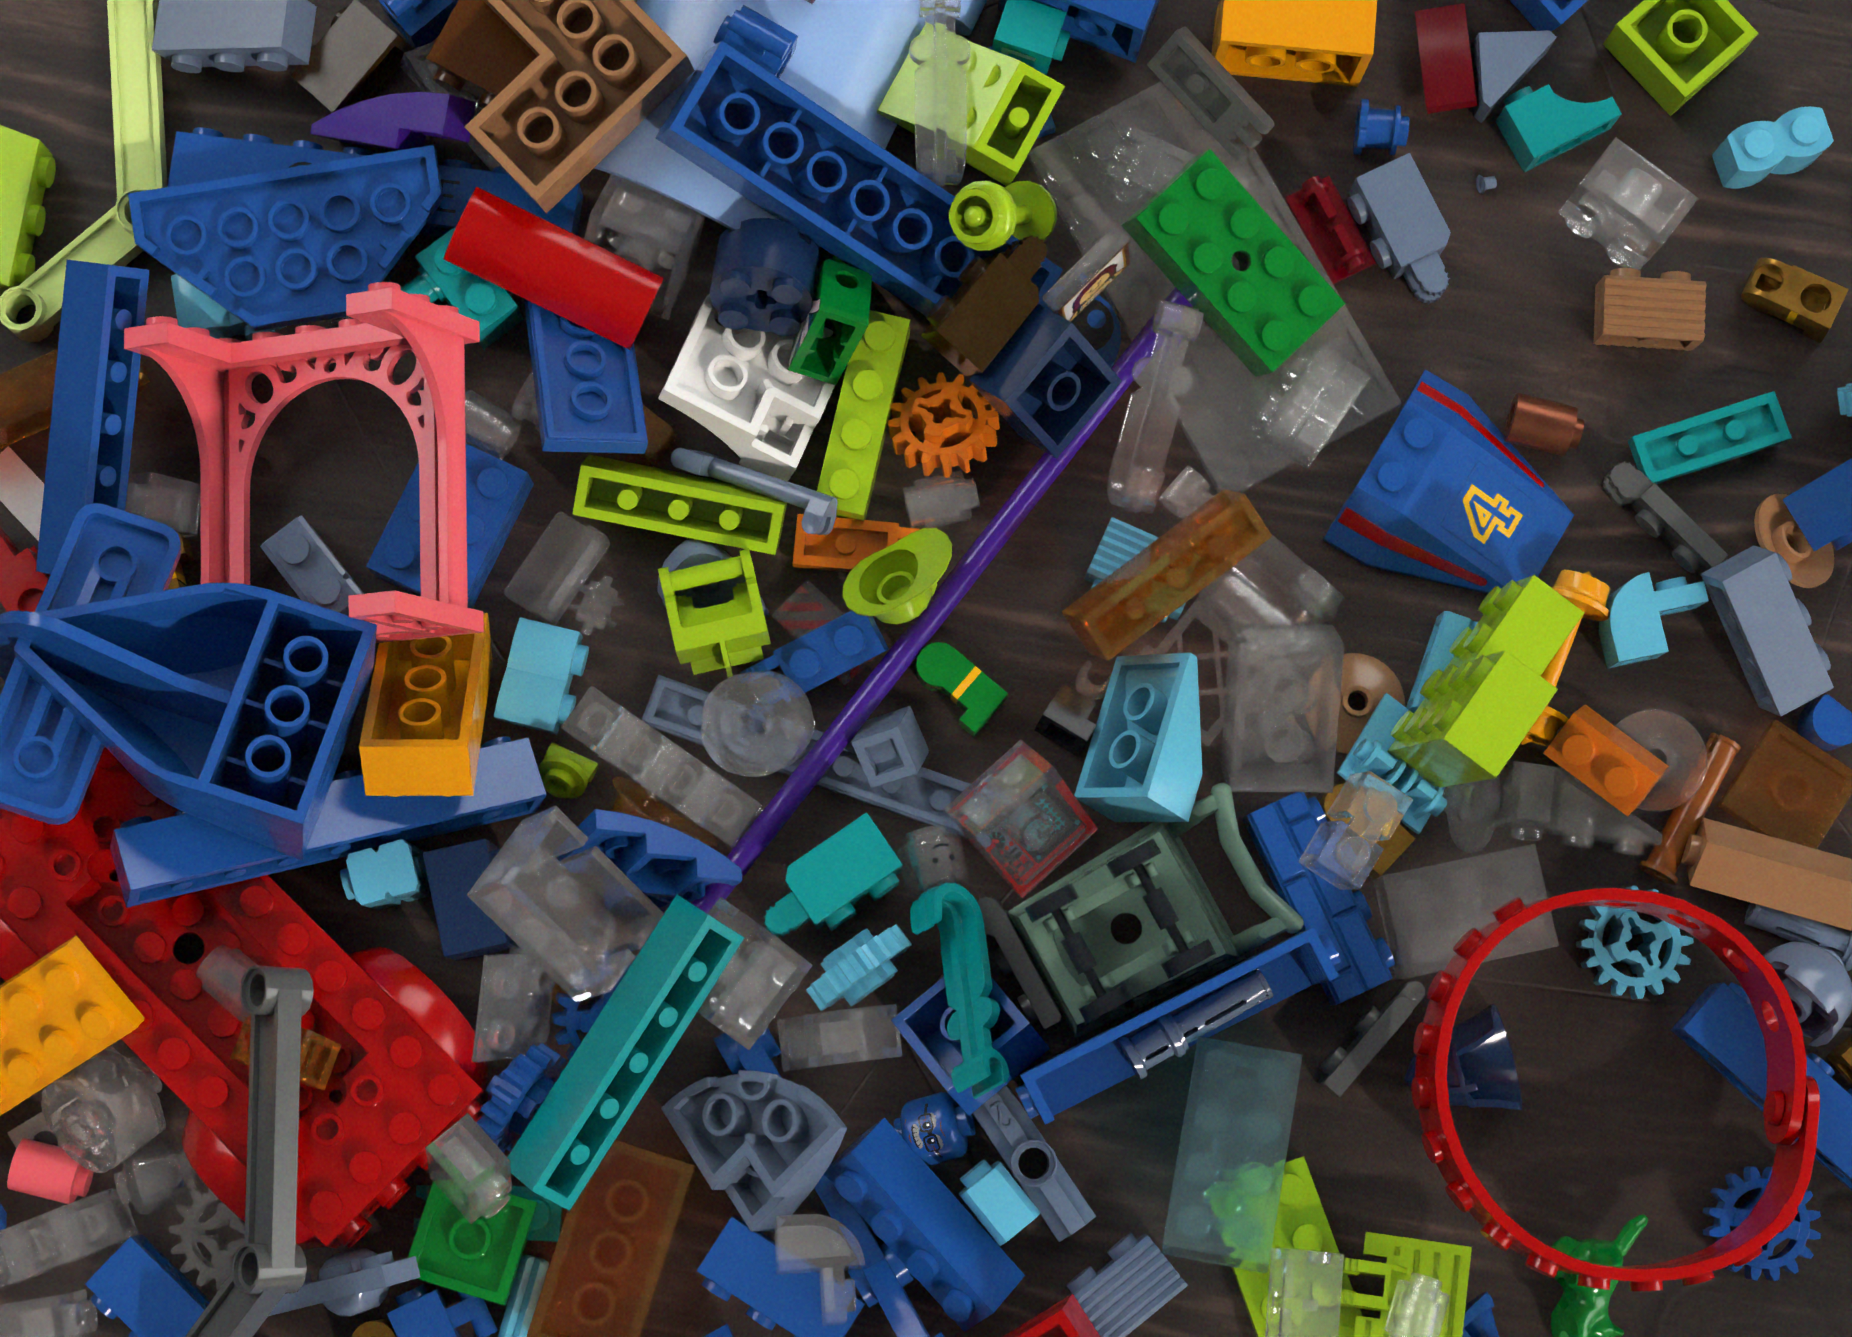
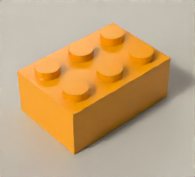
(1296, 39)

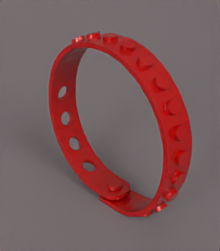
(1788, 1110)

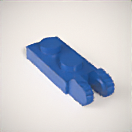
(827, 651)

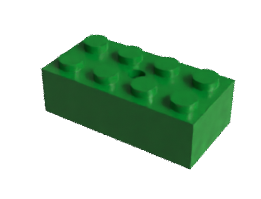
(1191, 236)

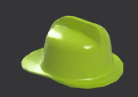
(899, 579)

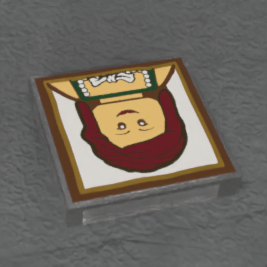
(1089, 275)

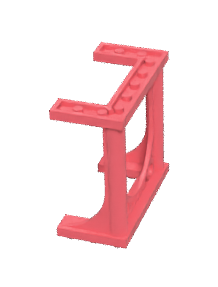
(386, 325)

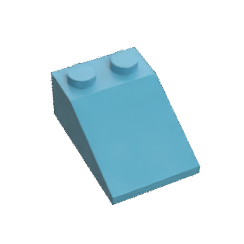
(1146, 742)

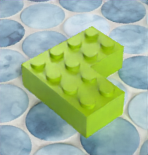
(1490, 689)

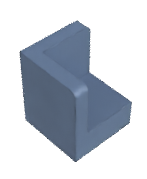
(890, 746)

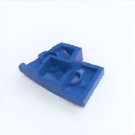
(657, 856)

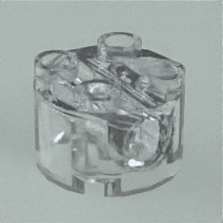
(105, 1110)

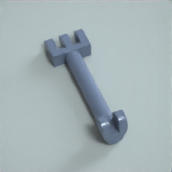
(819, 507)

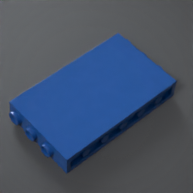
(1100, 1061)

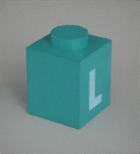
(1031, 33)

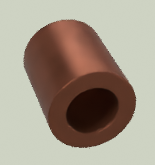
(1543, 425)

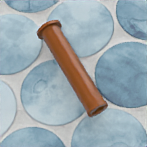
(1687, 818)

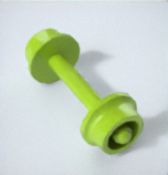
(988, 213)

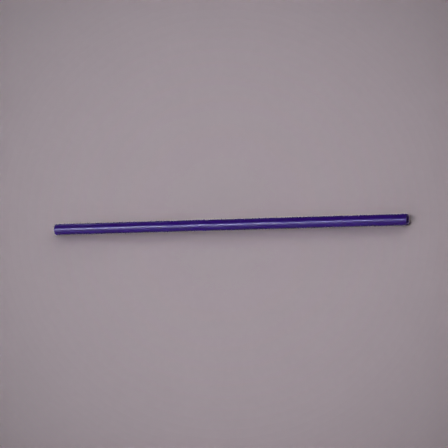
(923, 628)

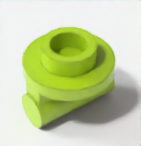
(566, 772)

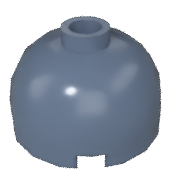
(1816, 987)

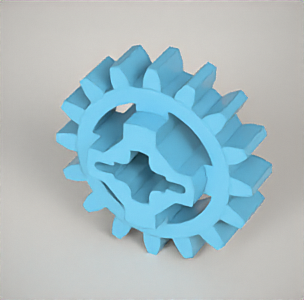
(1641, 961)
(858, 967)

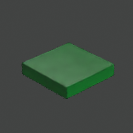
(475, 1256)

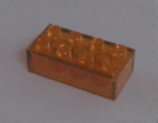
(614, 1246)

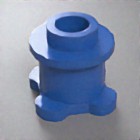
(1379, 128)

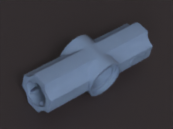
(1052, 1192)

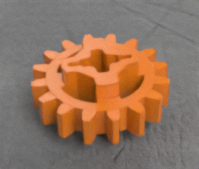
(943, 424)

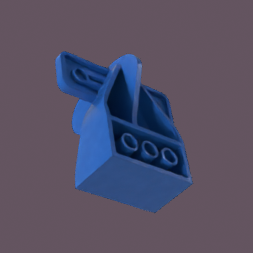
(201, 690)

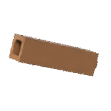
(1770, 872)

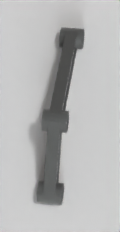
(270, 1258)

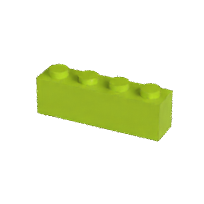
(864, 415)
(678, 504)

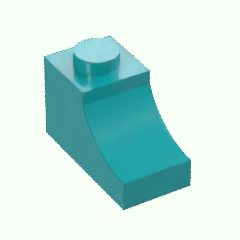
(1546, 125)

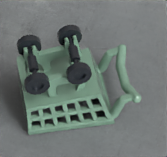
(1181, 924)

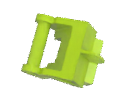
(719, 633)

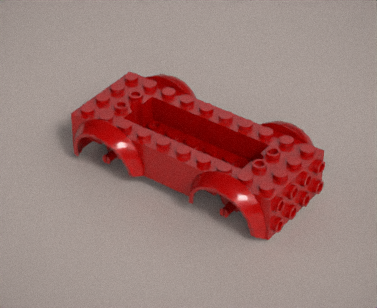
(403, 1042)

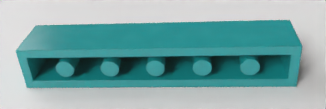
(622, 1052)

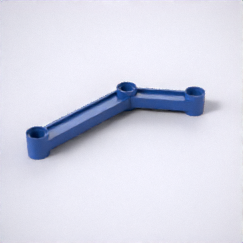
(883, 1273)

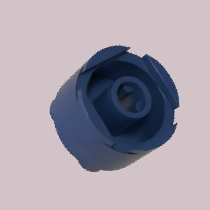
(764, 277)

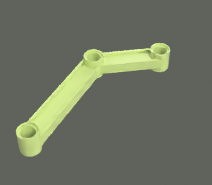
(138, 165)

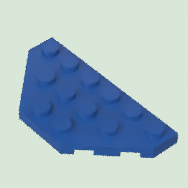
(291, 238)

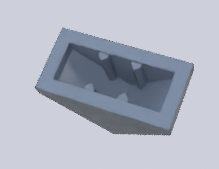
(1502, 62)

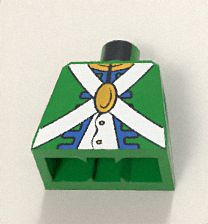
(844, 300)

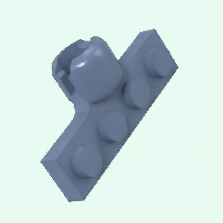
(351, 1282)

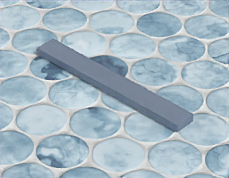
(920, 796)

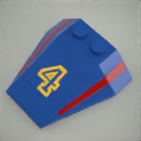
(1449, 499)

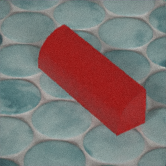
(553, 268)

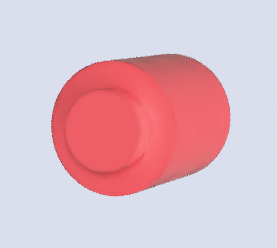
(47, 1172)

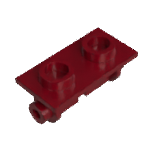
(1330, 228)

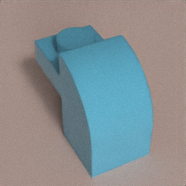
(1634, 620)

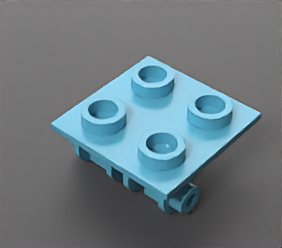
(1371, 754)

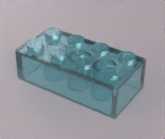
(1232, 1154)

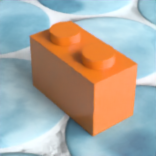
(1605, 759)

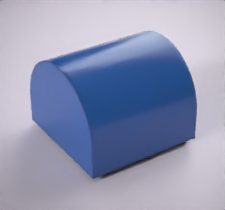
(1826, 723)

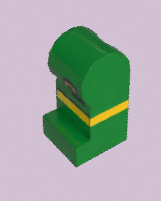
(948, 671)

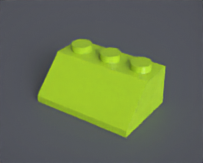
(24, 175)

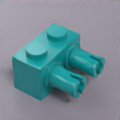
(464, 290)

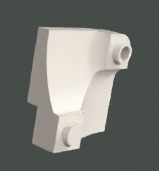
(745, 393)

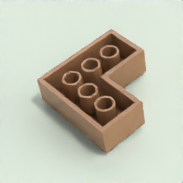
(585, 92)

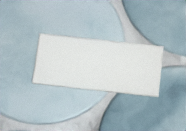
(21, 491)

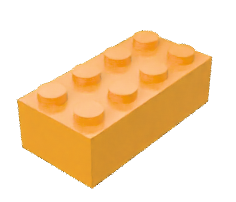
(426, 715)

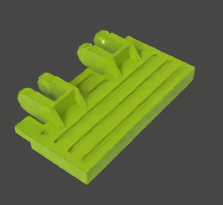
(1405, 1256)

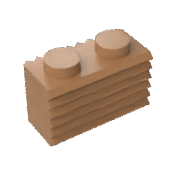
(1649, 311)

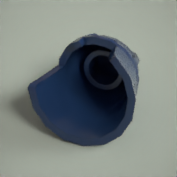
(1480, 1064)

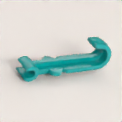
(966, 983)

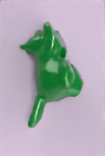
(1585, 1309)

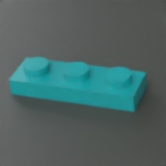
(1710, 438)

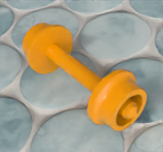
(1591, 597)

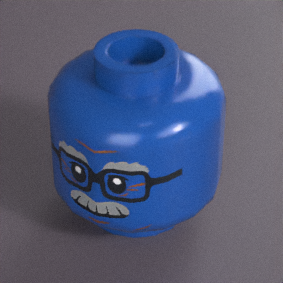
(935, 1128)

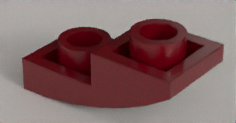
(1446, 58)

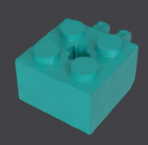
(835, 878)

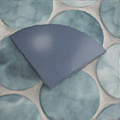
(757, 1140)

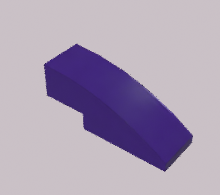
(399, 120)

